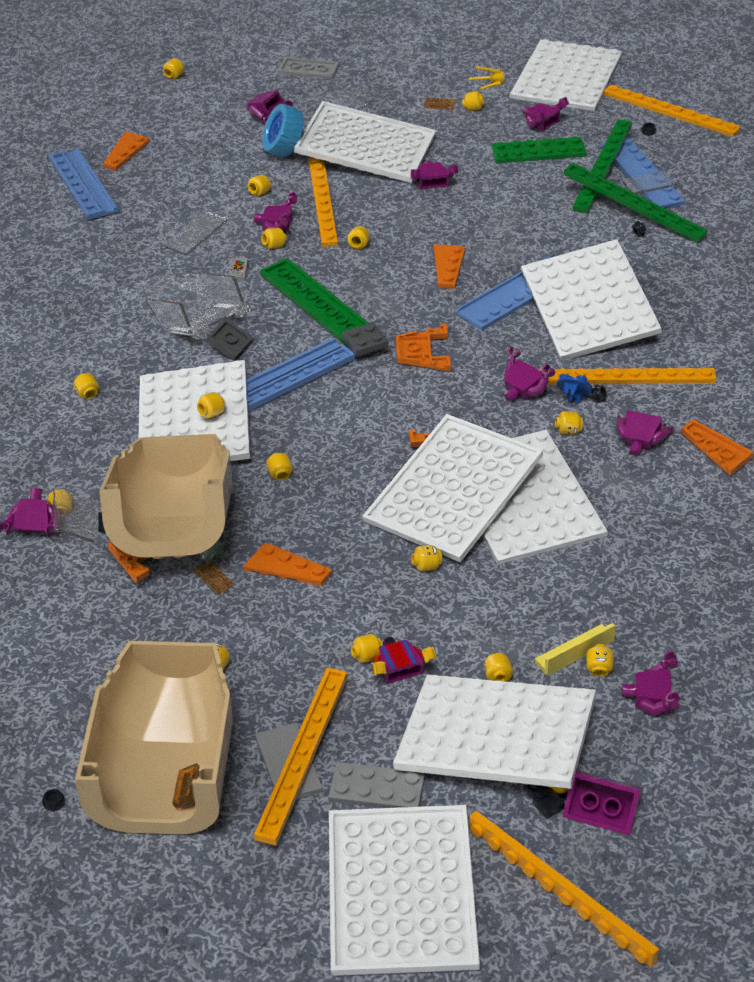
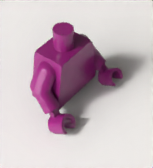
(264, 103)
(544, 116)
(433, 175)
(277, 216)
(524, 379)
(642, 431)
(30, 515)
(653, 688)

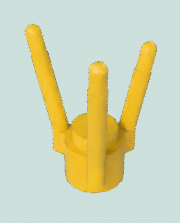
(496, 77)

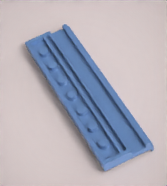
(635, 163)
(83, 184)
(497, 302)
(296, 372)

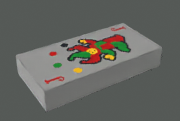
(238, 268)

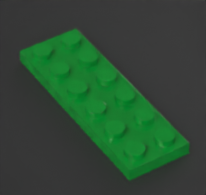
(538, 150)

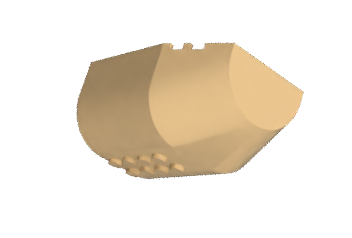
(167, 495)
(146, 722)

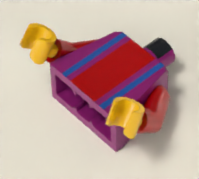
(400, 660)

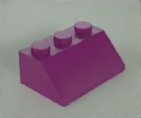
(602, 802)

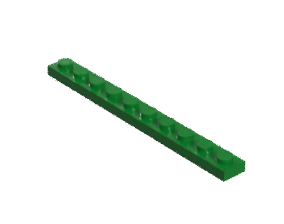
(603, 163)
(636, 202)

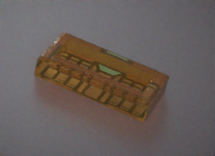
(439, 103)
(213, 578)
(184, 789)

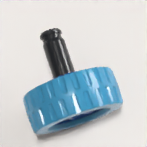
(282, 130)

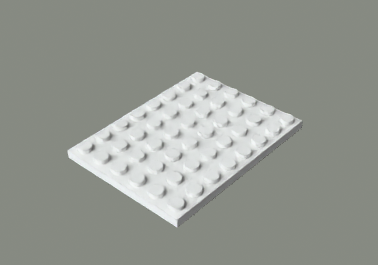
(566, 71)
(365, 141)
(590, 300)
(171, 399)
(453, 487)
(544, 510)
(497, 731)
(401, 891)

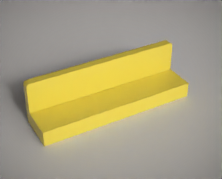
(575, 648)

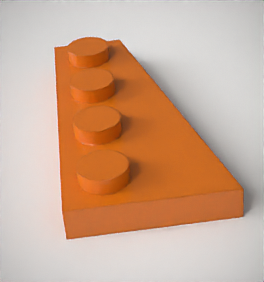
(125, 149)
(448, 264)
(717, 447)
(286, 565)

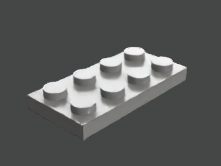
(375, 786)

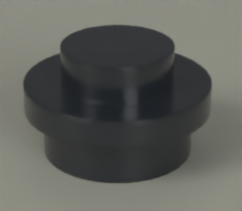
(648, 128)
(639, 228)
(598, 393)
(53, 799)

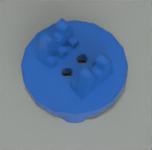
(574, 386)

